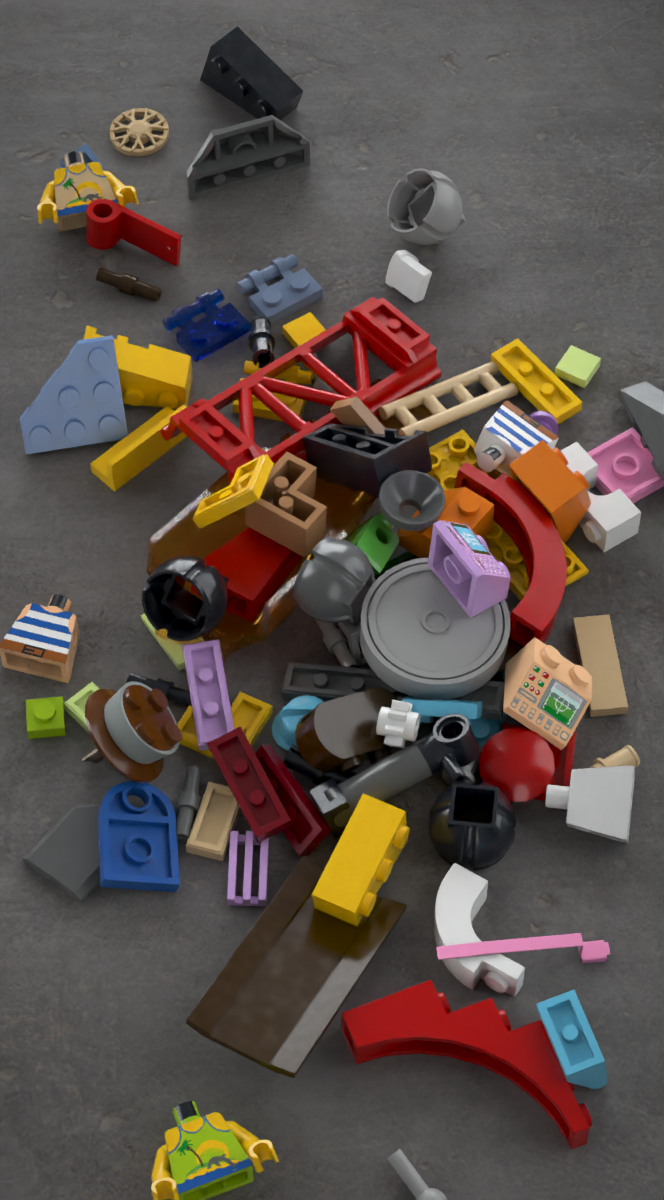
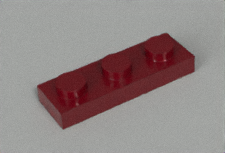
(249, 784)
(307, 823)

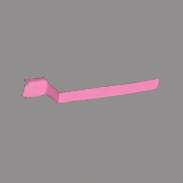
(589, 951)

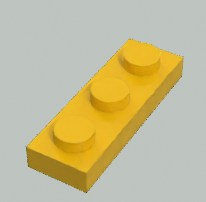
(536, 381)

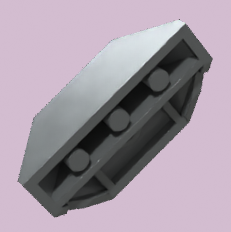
(246, 155)

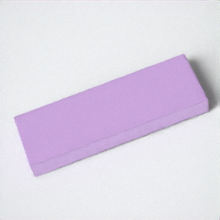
(208, 691)

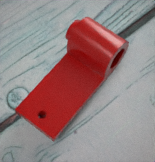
(111, 222)

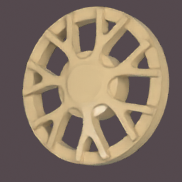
(139, 132)

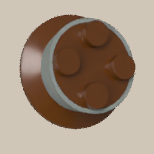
(131, 730)

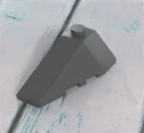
(646, 410)

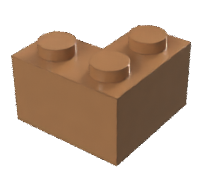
(287, 507)

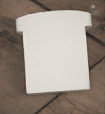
(408, 275)

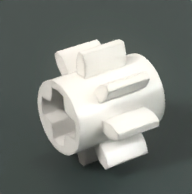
(398, 723)

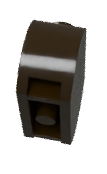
(344, 731)

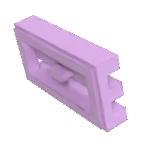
(247, 900)

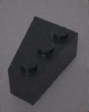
(249, 77)

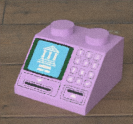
(467, 567)

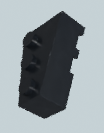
(364, 459)

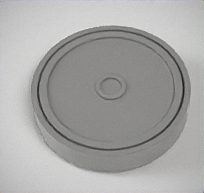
(424, 639)

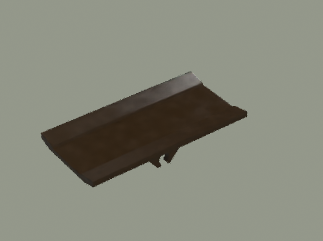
(290, 975)

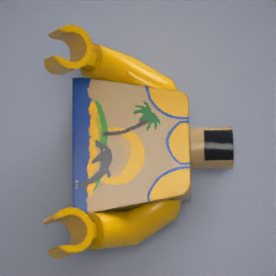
(77, 186)

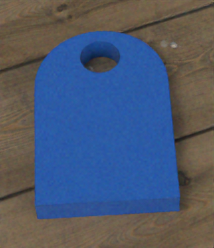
(137, 843)

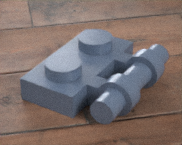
(283, 297)

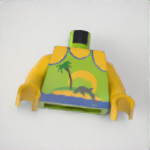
(206, 1156)

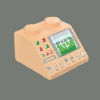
(546, 692)

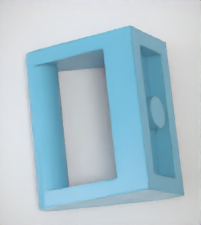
(573, 1040)

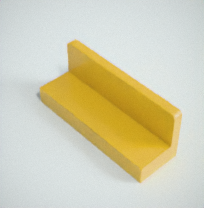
(136, 450)

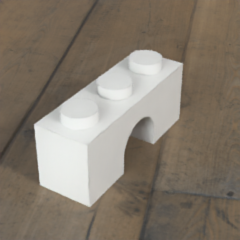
(610, 516)

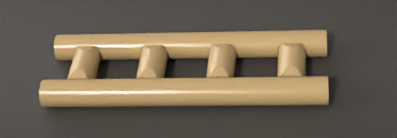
(456, 386)

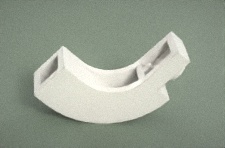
(455, 907)

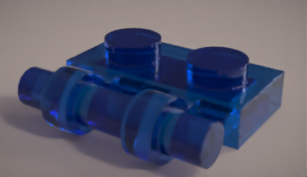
(211, 332)

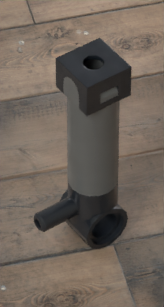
(446, 748)

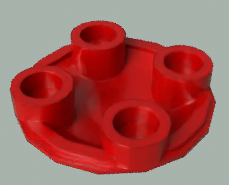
(517, 764)

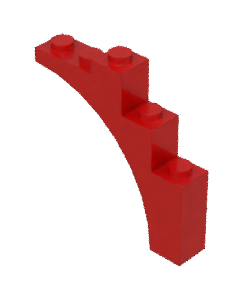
(422, 1023)

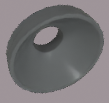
(412, 489)

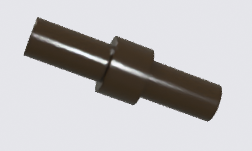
(129, 284)

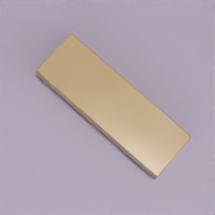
(600, 658)

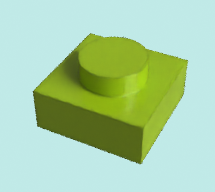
(45, 717)

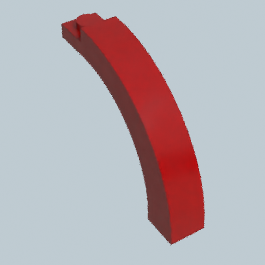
(538, 544)

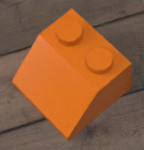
(554, 486)
(460, 507)

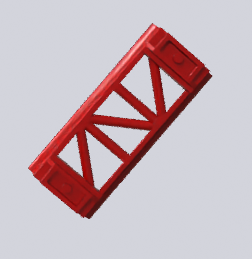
(373, 326)

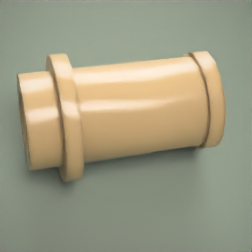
(625, 757)

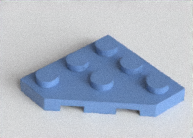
(78, 402)

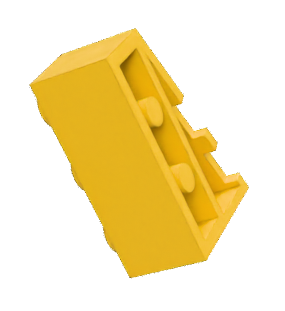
(150, 375)
(361, 860)

